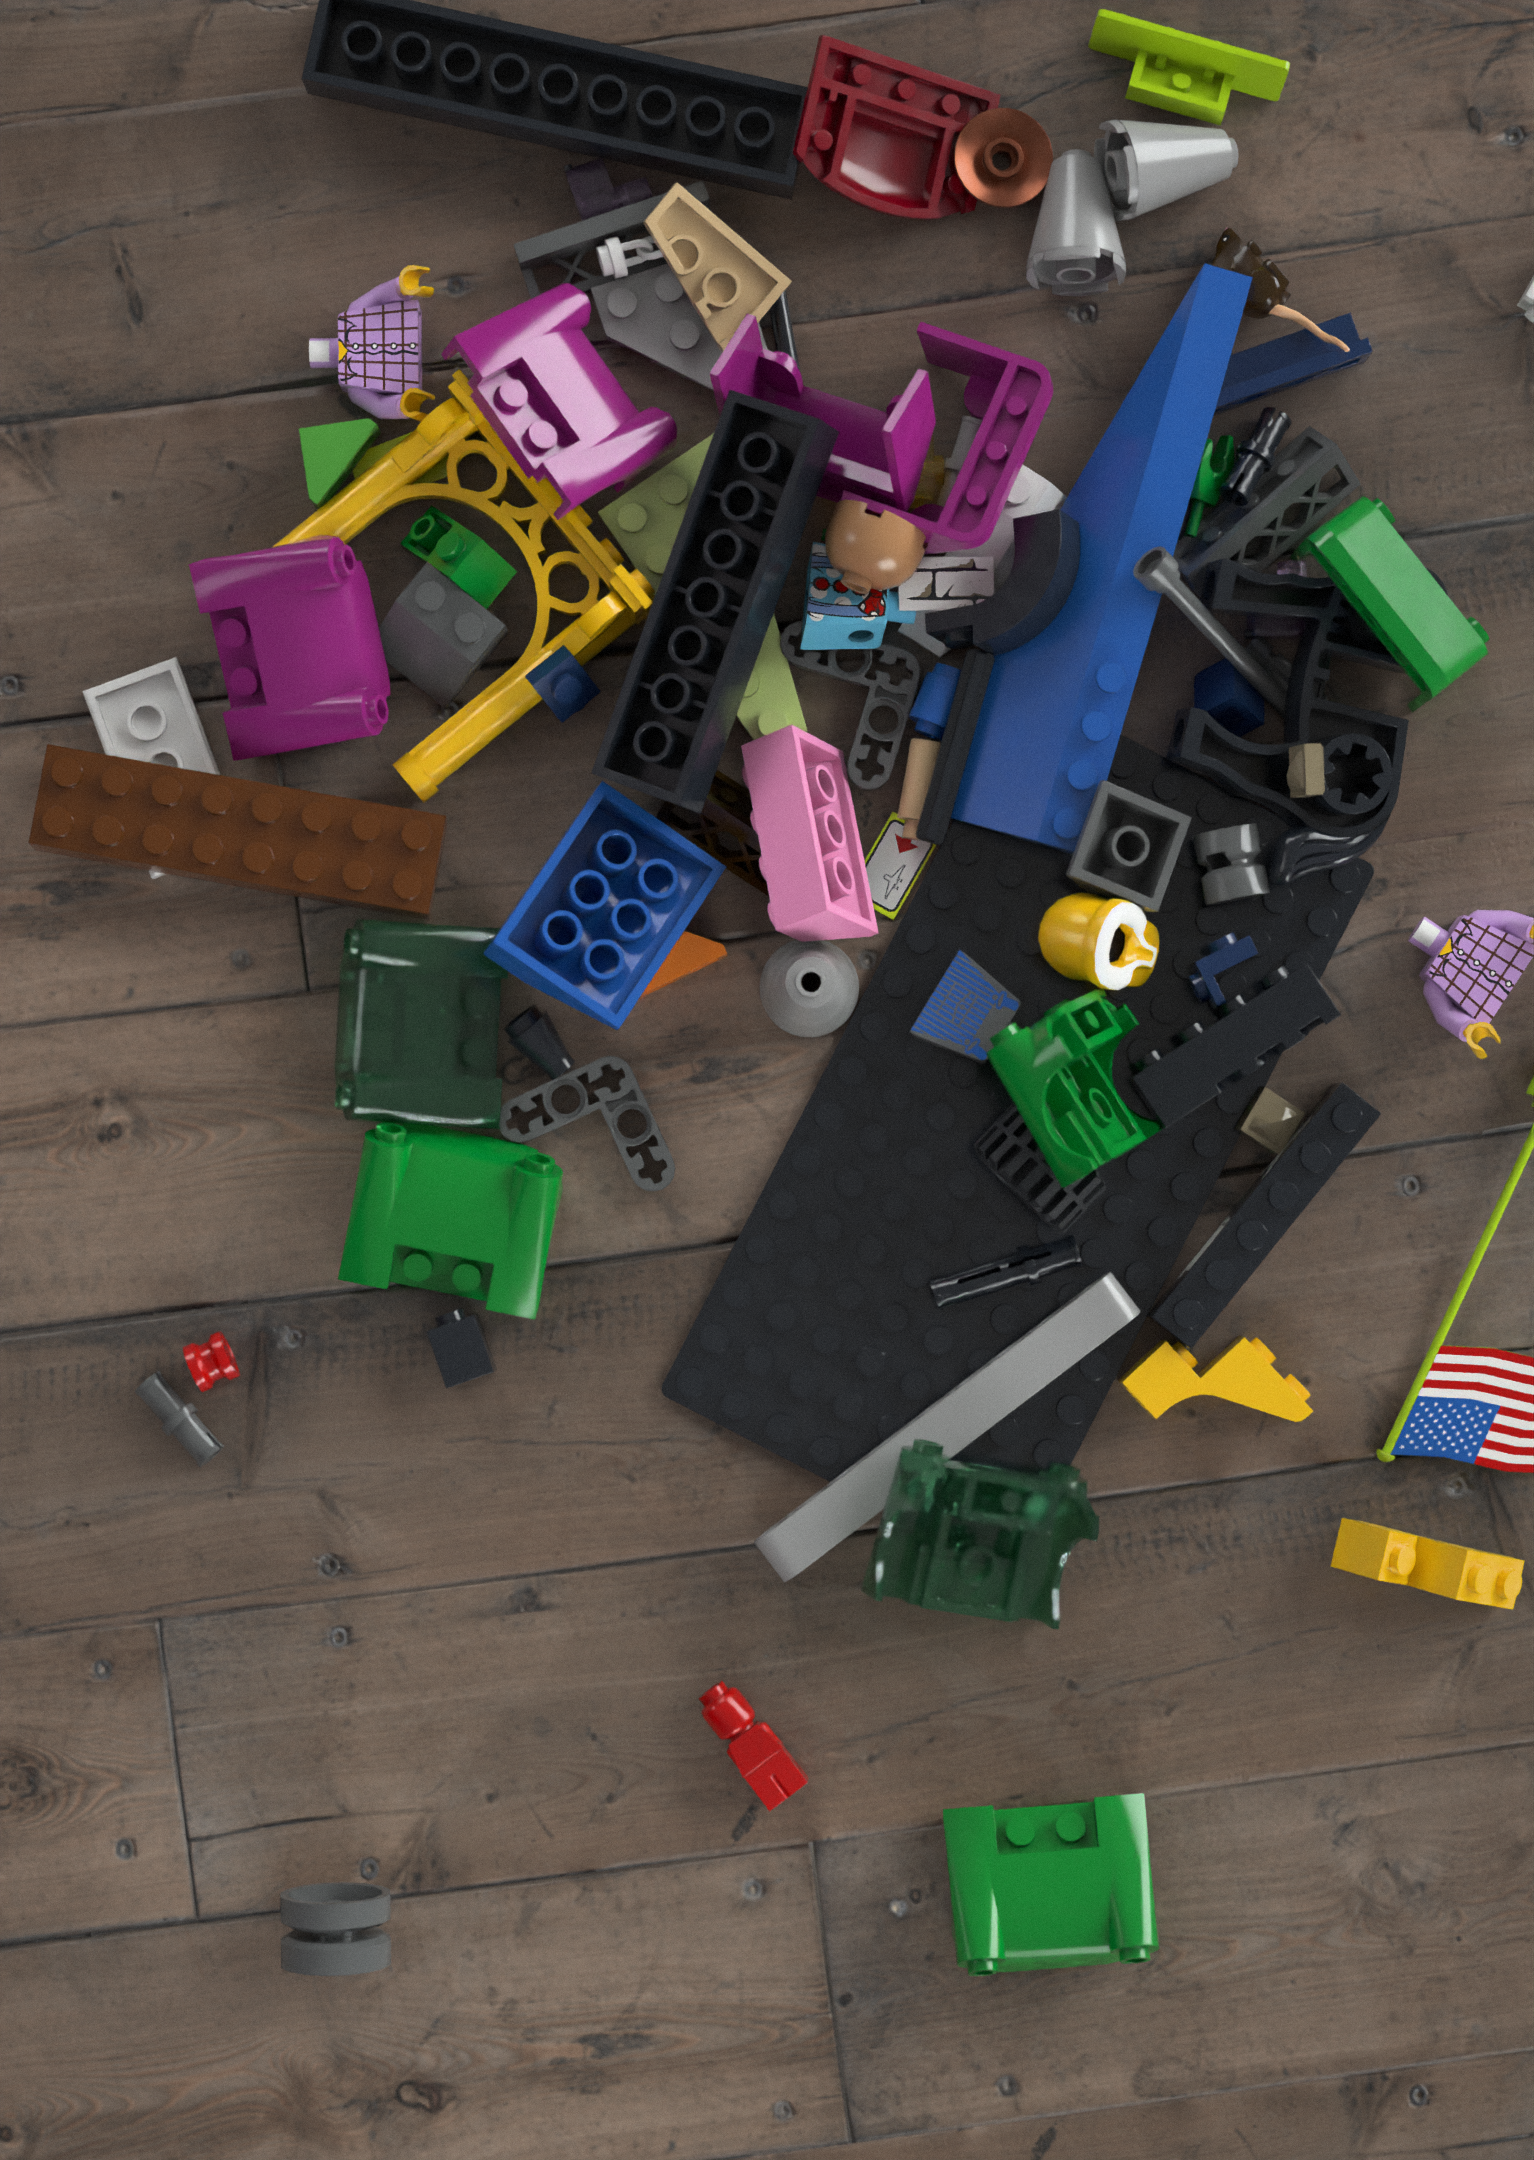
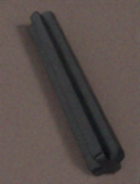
(955, 746)

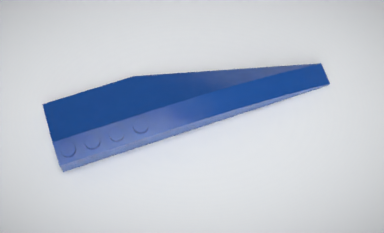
(1065, 694)

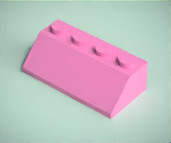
(808, 837)

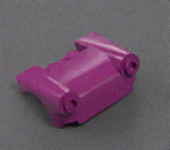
(559, 399)
(295, 645)

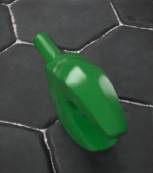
(1209, 479)

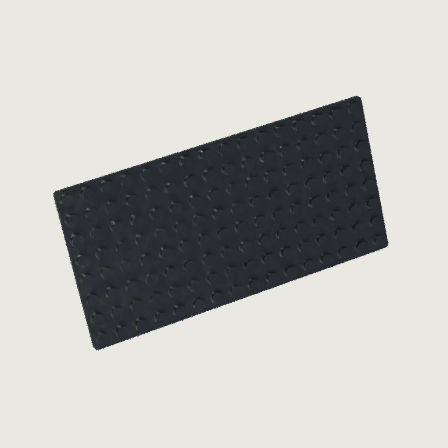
(826, 1303)

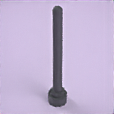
(1160, 573)

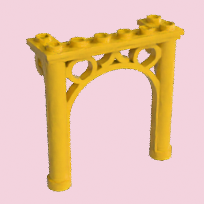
(601, 622)

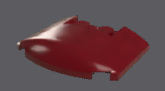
(886, 131)

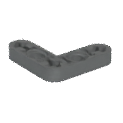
(880, 694)
(611, 1106)

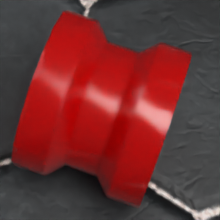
(211, 1361)

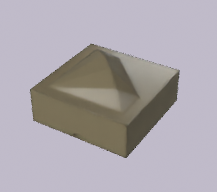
(1306, 770)
(1269, 1120)

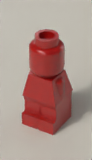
(752, 1745)

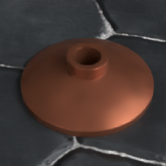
(1020, 141)

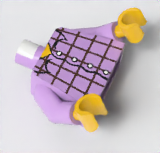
(380, 348)
(1473, 969)

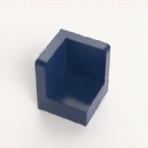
(1228, 698)

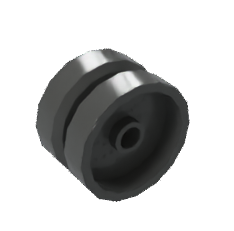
(335, 1928)

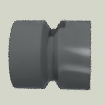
(1231, 864)

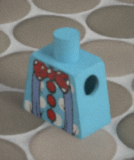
(841, 617)

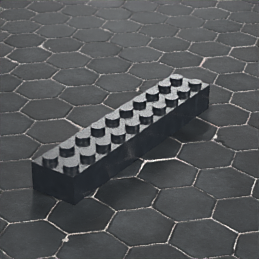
(558, 91)

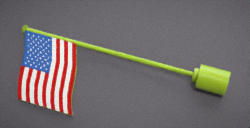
(1468, 1398)

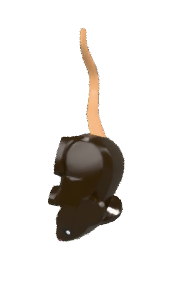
(1268, 284)

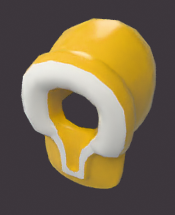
(1078, 938)

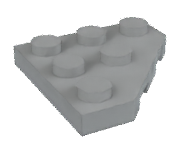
(658, 322)

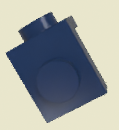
(562, 684)
(1224, 954)

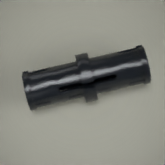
(1255, 456)

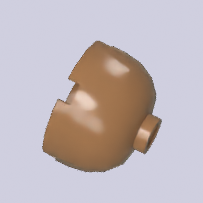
(872, 548)

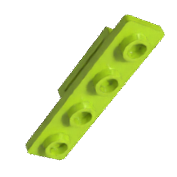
(1183, 69)

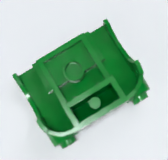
(1066, 1087)
(452, 1215)
(1050, 1885)

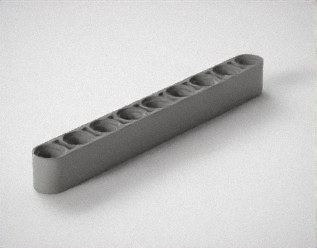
(950, 1421)

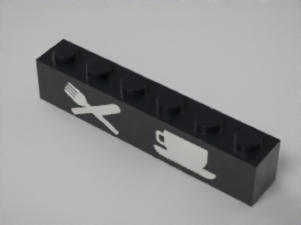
(1264, 1214)

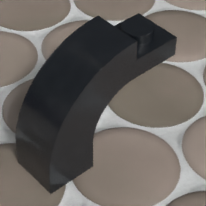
(1030, 597)

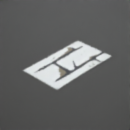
(948, 583)

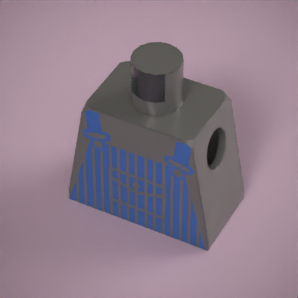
(965, 1010)

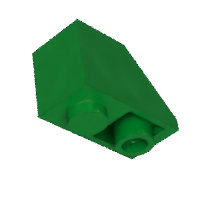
(459, 556)

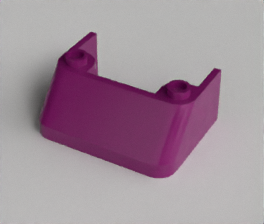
(1011, 400)
(875, 450)

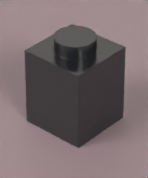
(460, 1348)

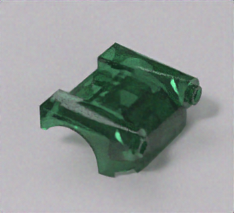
(418, 1025)
(978, 1536)

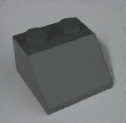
(439, 635)
(1127, 847)

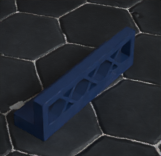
(1288, 361)

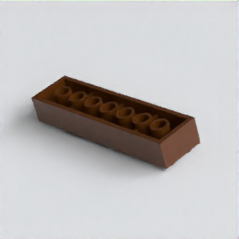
(238, 832)

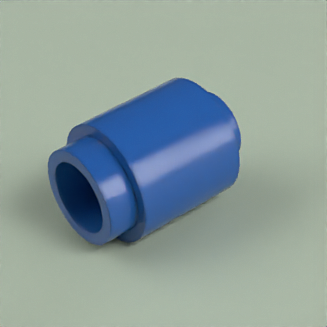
(934, 701)

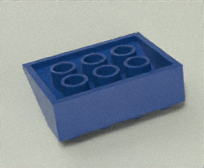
(605, 908)

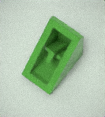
(333, 453)

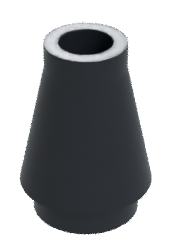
(539, 1041)

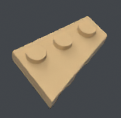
(713, 264)

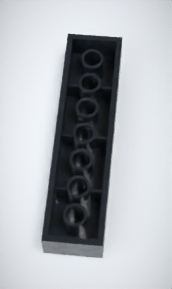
(715, 600)

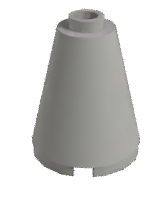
(1160, 163)
(1076, 230)
(803, 1011)

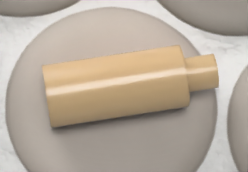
(916, 781)

